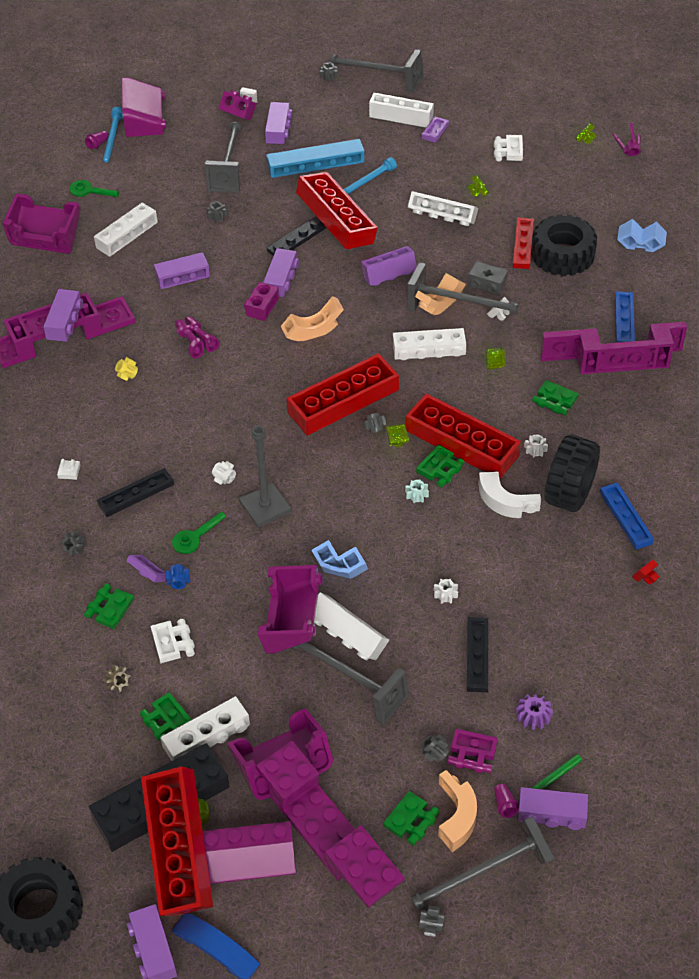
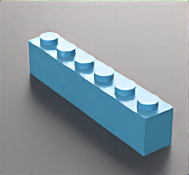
(315, 158)

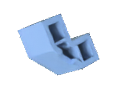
(649, 238)
(346, 565)

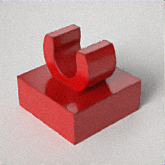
(647, 573)

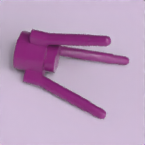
(632, 146)

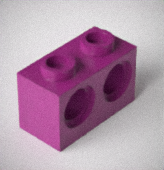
(236, 107)
(261, 301)

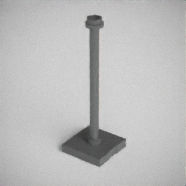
(413, 68)
(224, 175)
(418, 283)
(267, 502)
(387, 697)
(534, 841)

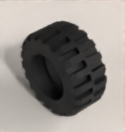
(564, 259)
(572, 473)
(54, 925)

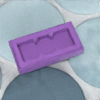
(435, 129)
(147, 568)

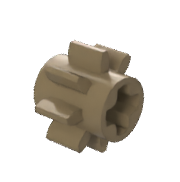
(114, 683)

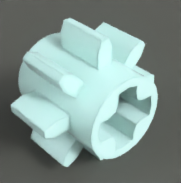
(417, 491)

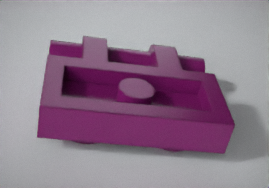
(474, 745)

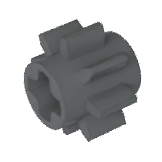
(328, 71)
(216, 211)
(375, 422)
(73, 543)
(435, 748)
(432, 921)

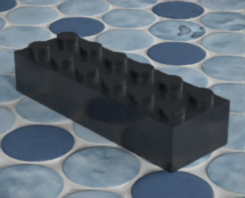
(123, 813)

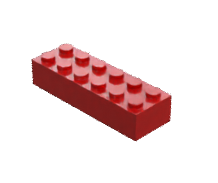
(336, 210)
(342, 394)
(463, 435)
(176, 842)

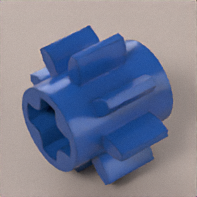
(177, 576)

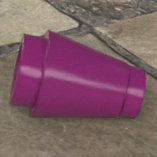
(94, 140)
(505, 801)

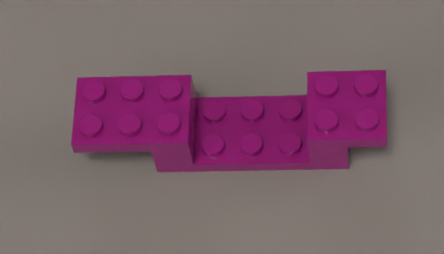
(29, 327)
(615, 357)
(339, 846)

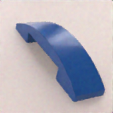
(216, 945)

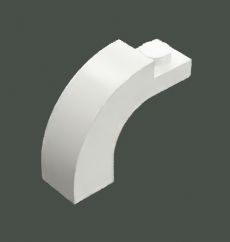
(504, 502)

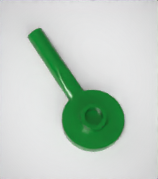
(83, 188)
(188, 541)

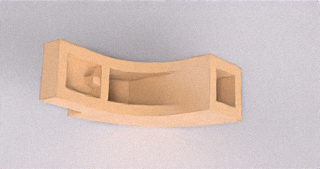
(437, 304)
(310, 327)
(461, 825)

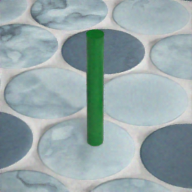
(559, 772)

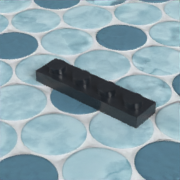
(298, 236)
(135, 492)
(477, 654)

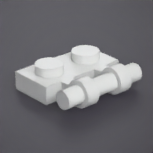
(513, 148)
(166, 642)

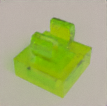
(586, 134)
(477, 187)
(495, 358)
(397, 435)

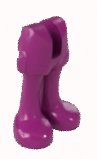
(196, 346)

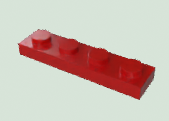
(523, 243)

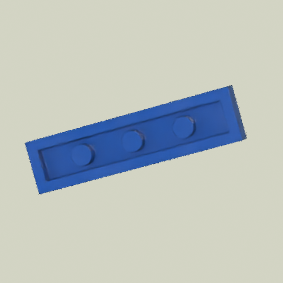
(624, 317)
(626, 516)

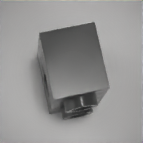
(487, 278)

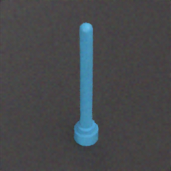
(117, 115)
(389, 164)

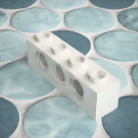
(211, 721)

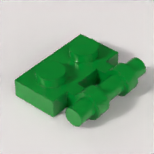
(560, 395)
(434, 464)
(114, 608)
(169, 711)
(405, 815)

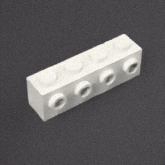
(401, 110)
(442, 207)
(125, 229)
(429, 343)
(349, 628)

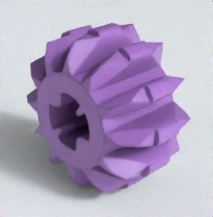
(527, 715)

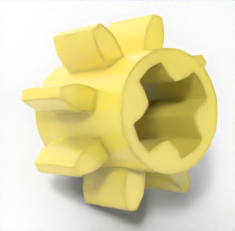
(126, 368)

